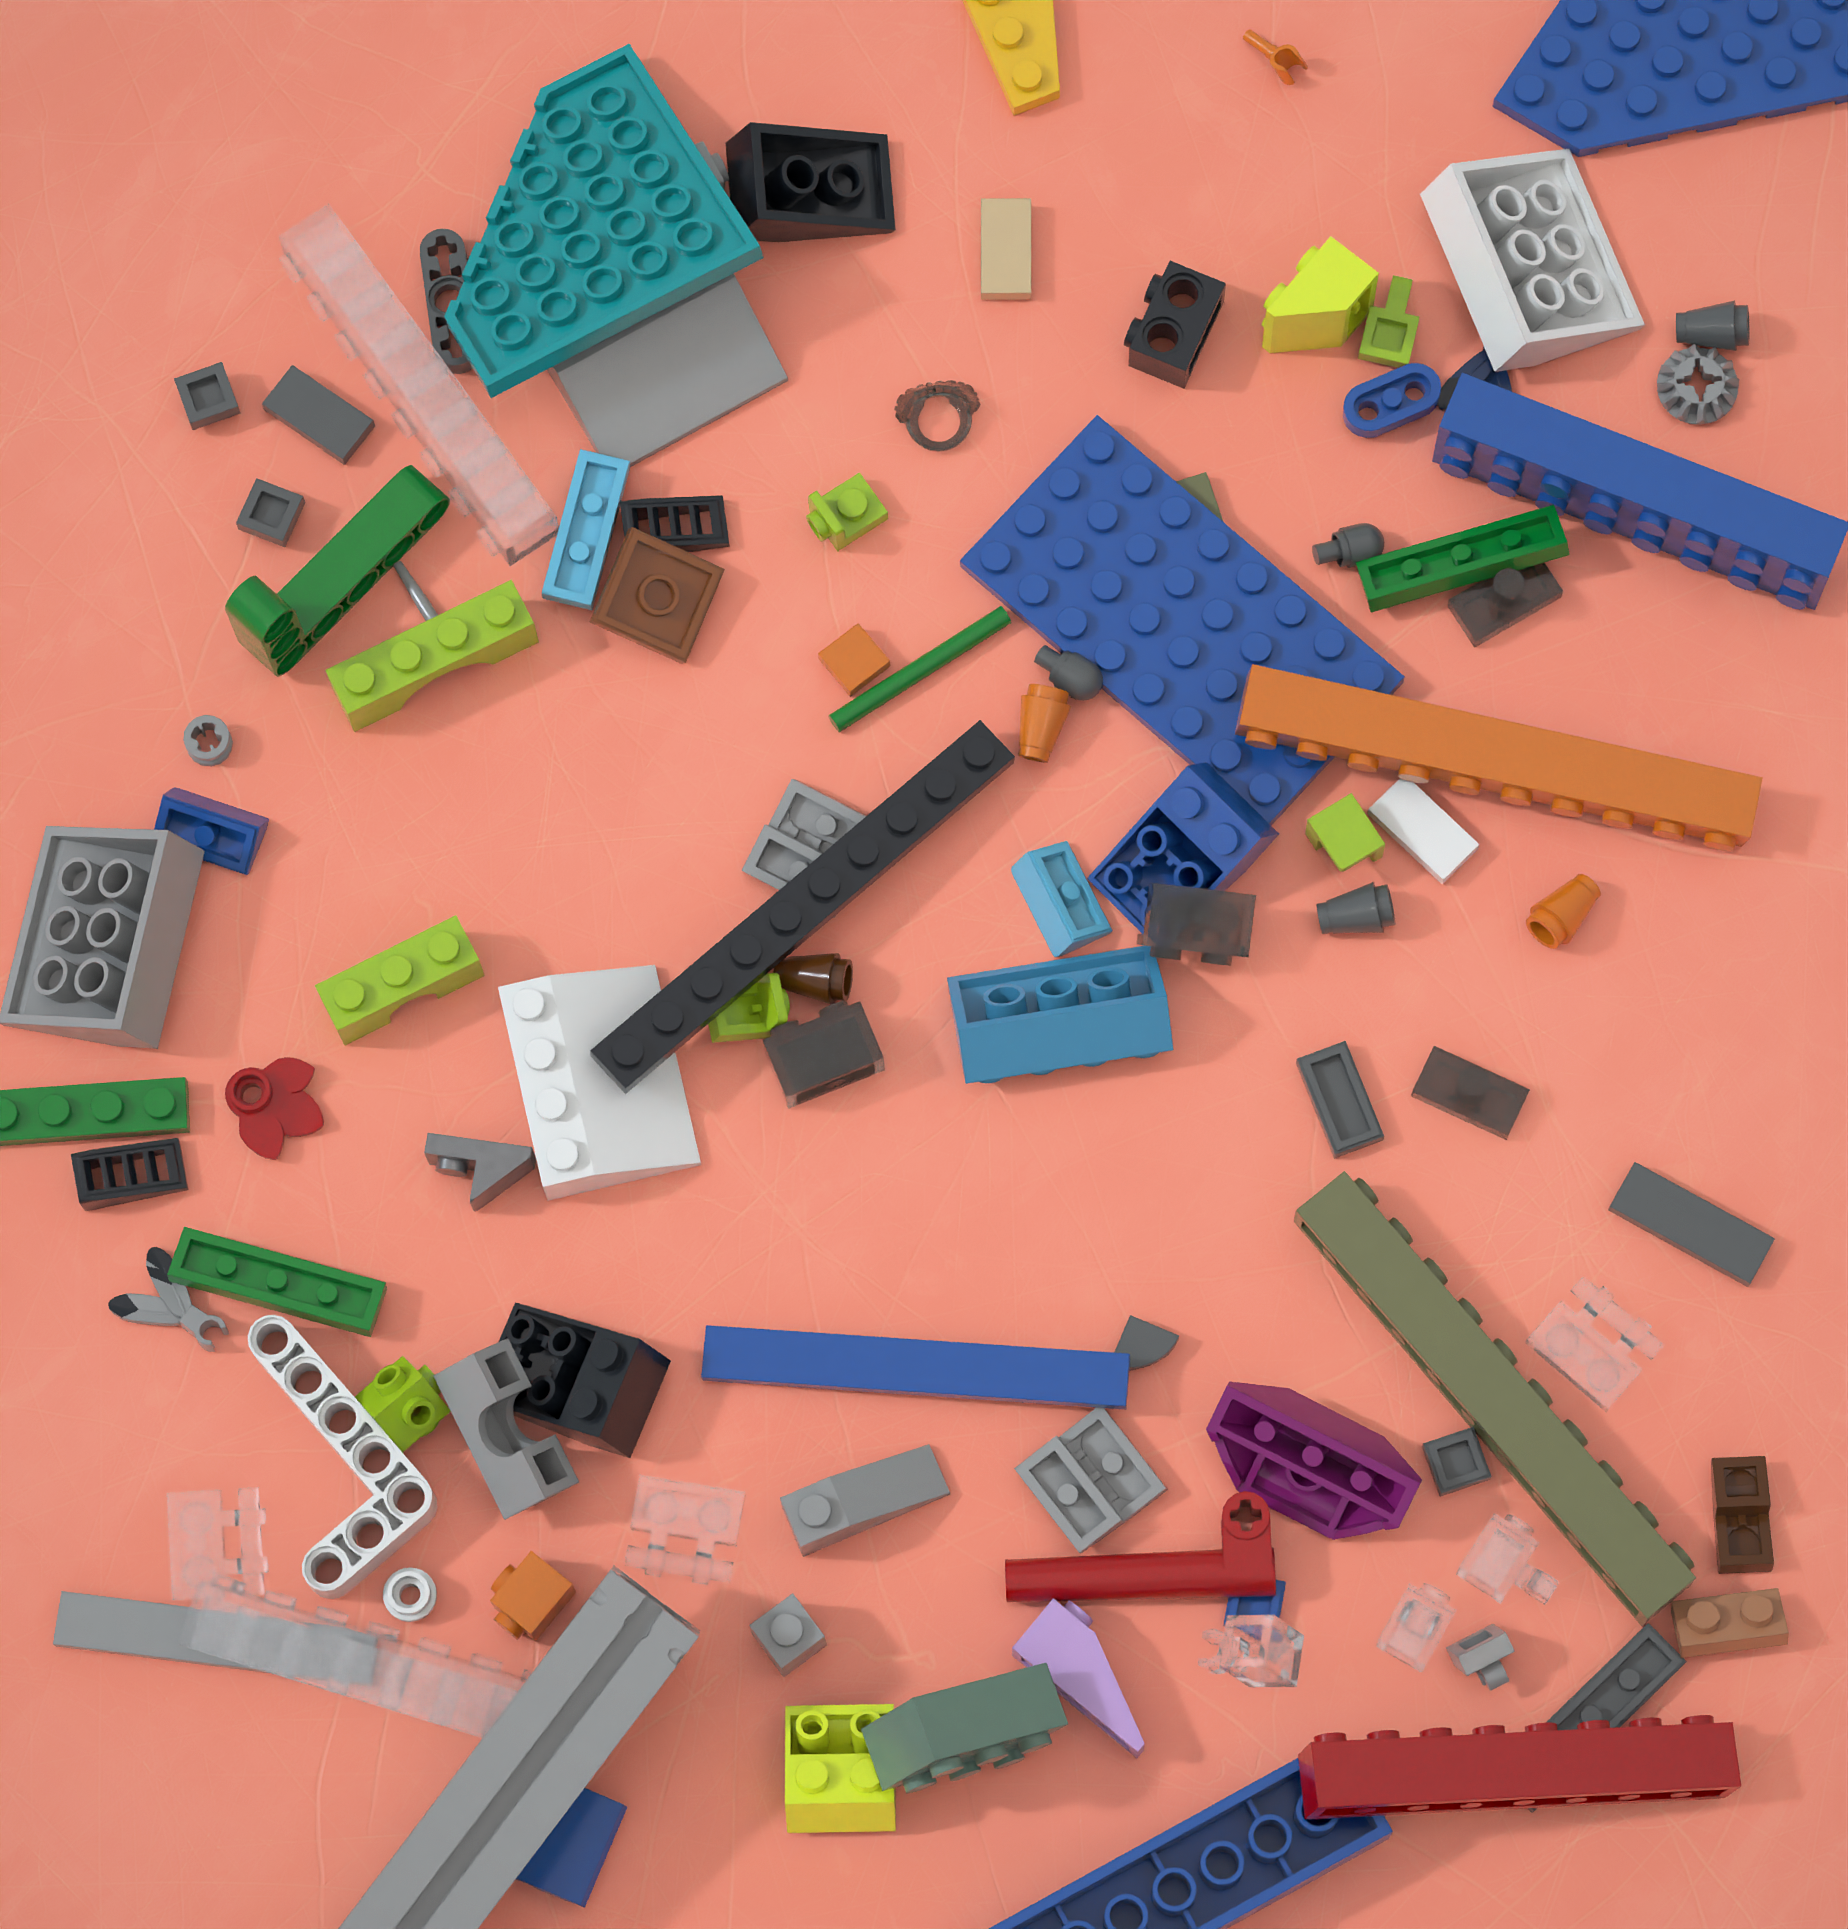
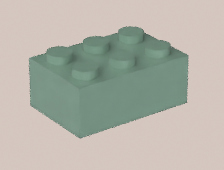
(965, 1728)

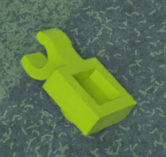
(1390, 331)

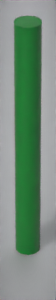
(919, 669)

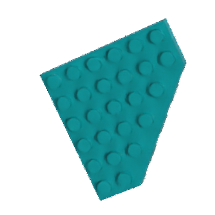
(593, 227)

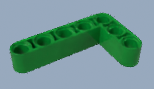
(289, 624)

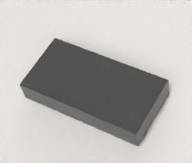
(318, 414)
(1339, 1099)

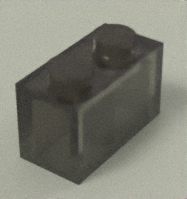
(823, 1053)

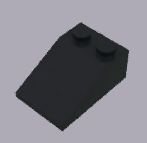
(810, 182)

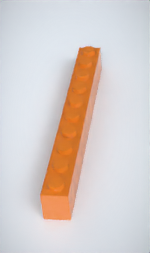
(1498, 757)

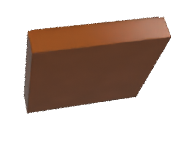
(657, 595)

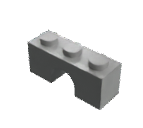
(481, 1399)

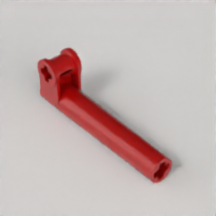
(1237, 1570)

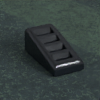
(655, 508)
(126, 1154)

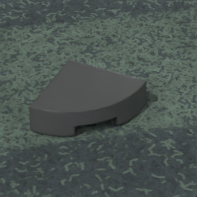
(1145, 1343)

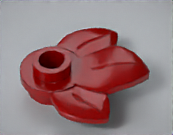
(281, 1108)

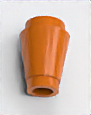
(1041, 721)
(1561, 913)

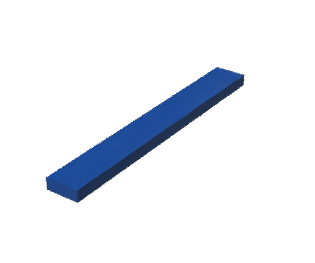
(916, 1367)

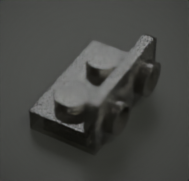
(1197, 921)

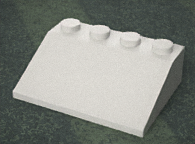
(1530, 257)
(577, 1116)

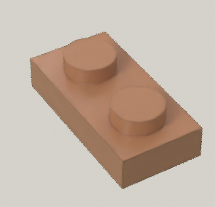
(1729, 1622)

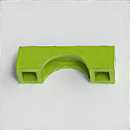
(468, 634)

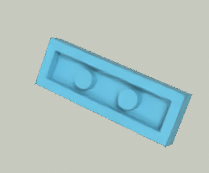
(586, 529)

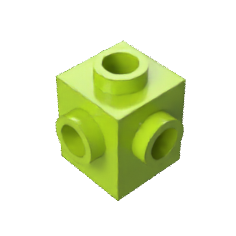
(404, 1402)

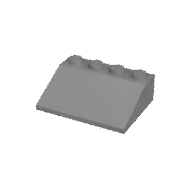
(670, 373)
(102, 935)

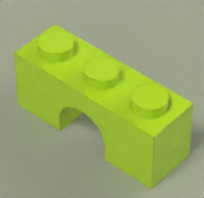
(370, 991)

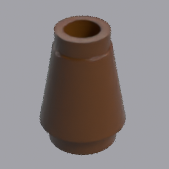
(817, 976)

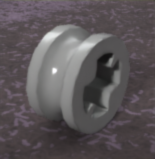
(199, 726)

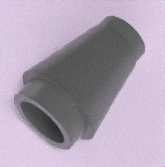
(1715, 326)
(1358, 911)

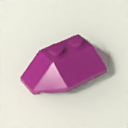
(1311, 1461)

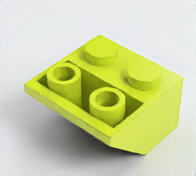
(1321, 302)
(831, 1771)

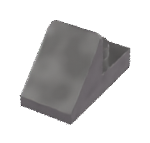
(494, 1164)

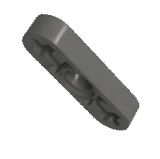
(431, 270)

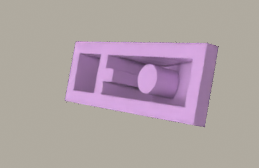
(1079, 1670)

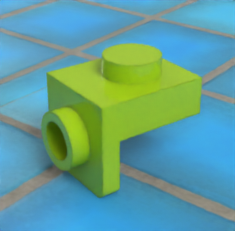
(753, 1013)

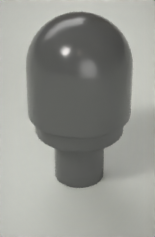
(1350, 545)
(1071, 673)

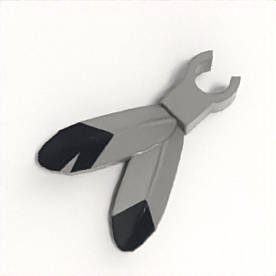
(169, 1309)

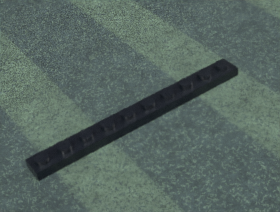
(802, 907)

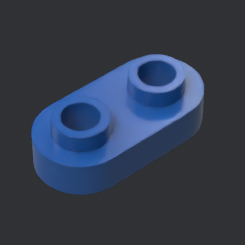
(1388, 399)

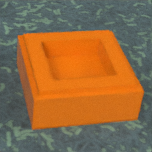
(854, 659)

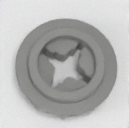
(1682, 400)

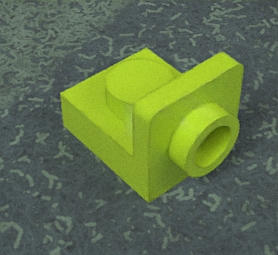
(845, 512)

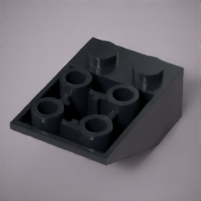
(584, 1378)

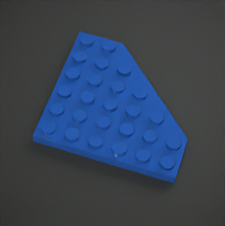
(1670, 67)

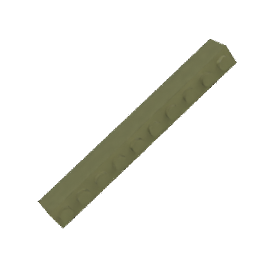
(1495, 1398)

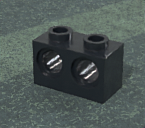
(1183, 326)

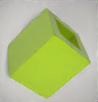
(1345, 833)

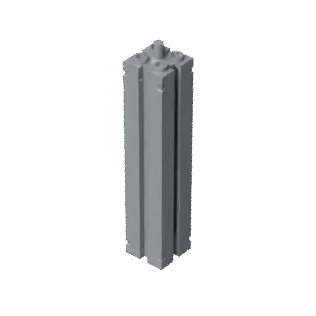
(530, 1763)

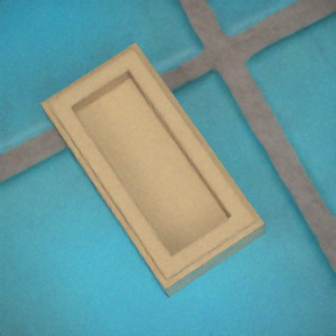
(1005, 248)

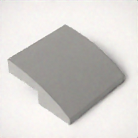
(798, 834)
(1091, 1479)

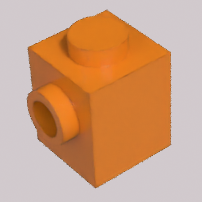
(529, 1597)

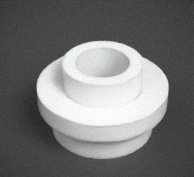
(398, 1582)

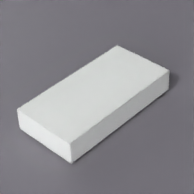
(1423, 829)

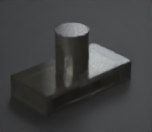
(1503, 601)
(1470, 1092)

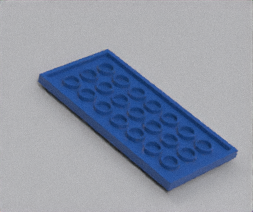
(1167, 606)

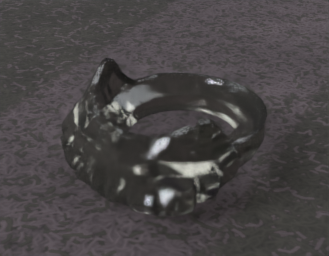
(960, 396)

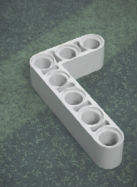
(352, 1448)

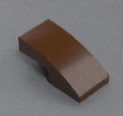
(1741, 1514)

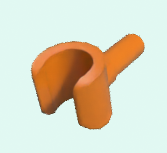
(1280, 57)

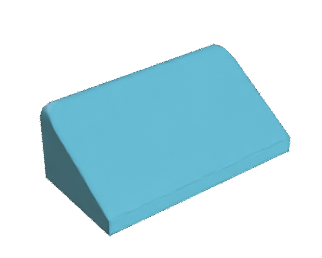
(1060, 898)

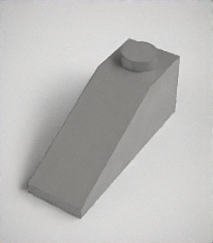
(862, 1498)

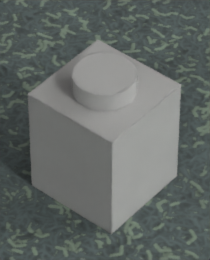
(788, 1635)

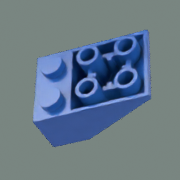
(1189, 837)

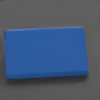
(223, 831)

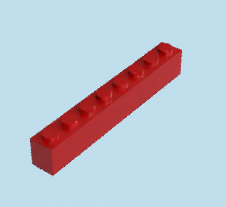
(1518, 1768)

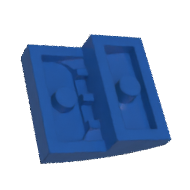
(575, 1849)

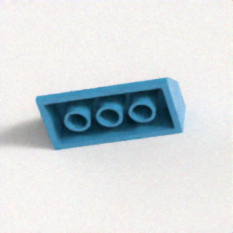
(1060, 1014)

